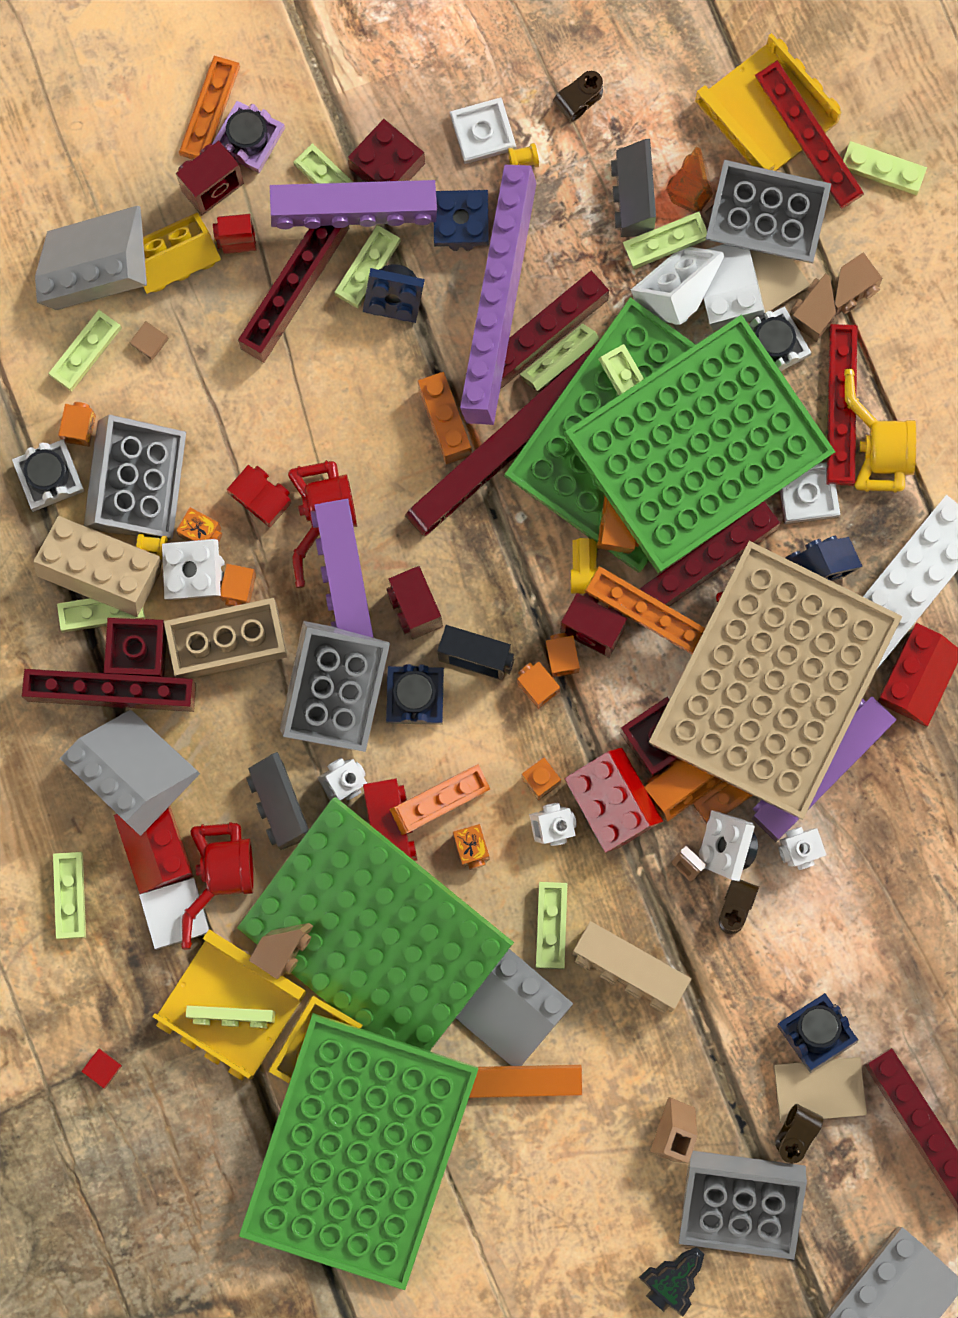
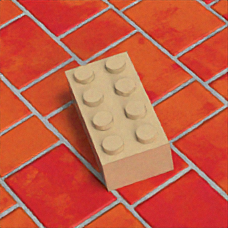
(97, 566)
(225, 639)
(631, 967)

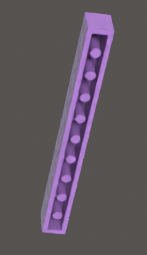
(498, 295)

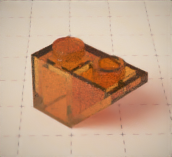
(692, 184)

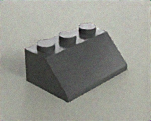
(634, 189)
(277, 802)

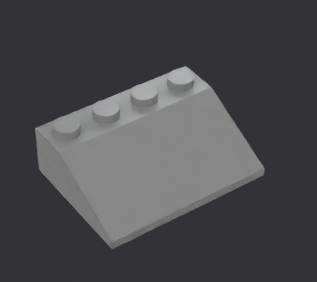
(768, 211)
(92, 260)
(134, 478)
(334, 687)
(130, 769)
(514, 1010)
(742, 1204)
(899, 1283)

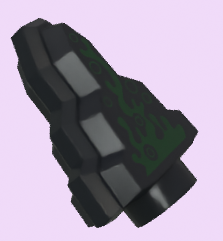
(673, 1281)

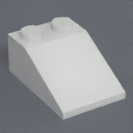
(678, 284)
(733, 288)

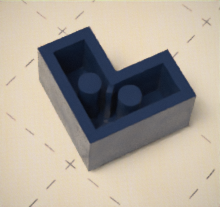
(828, 558)

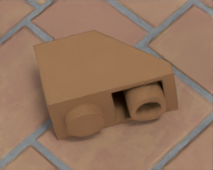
(855, 281)
(817, 310)
(279, 948)
(676, 1132)

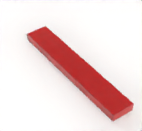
(809, 134)
(841, 419)

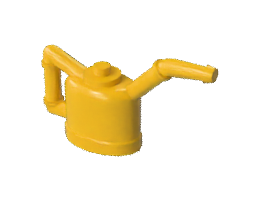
(887, 448)

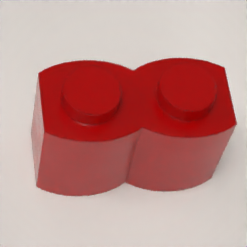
(235, 233)
(259, 495)

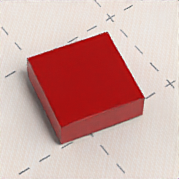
(101, 1068)

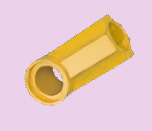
(584, 563)

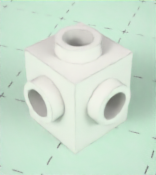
(343, 779)
(553, 824)
(811, 847)

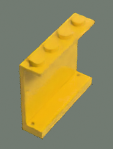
(748, 116)
(227, 979)

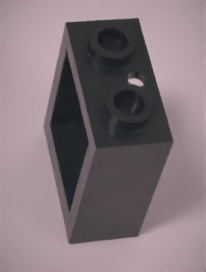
(475, 653)

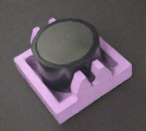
(250, 135)

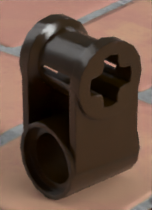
(576, 99)
(738, 901)
(799, 1129)

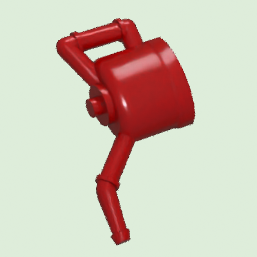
(313, 493)
(223, 866)

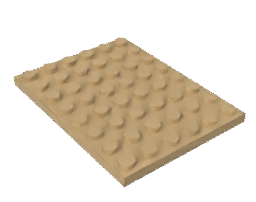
(775, 680)

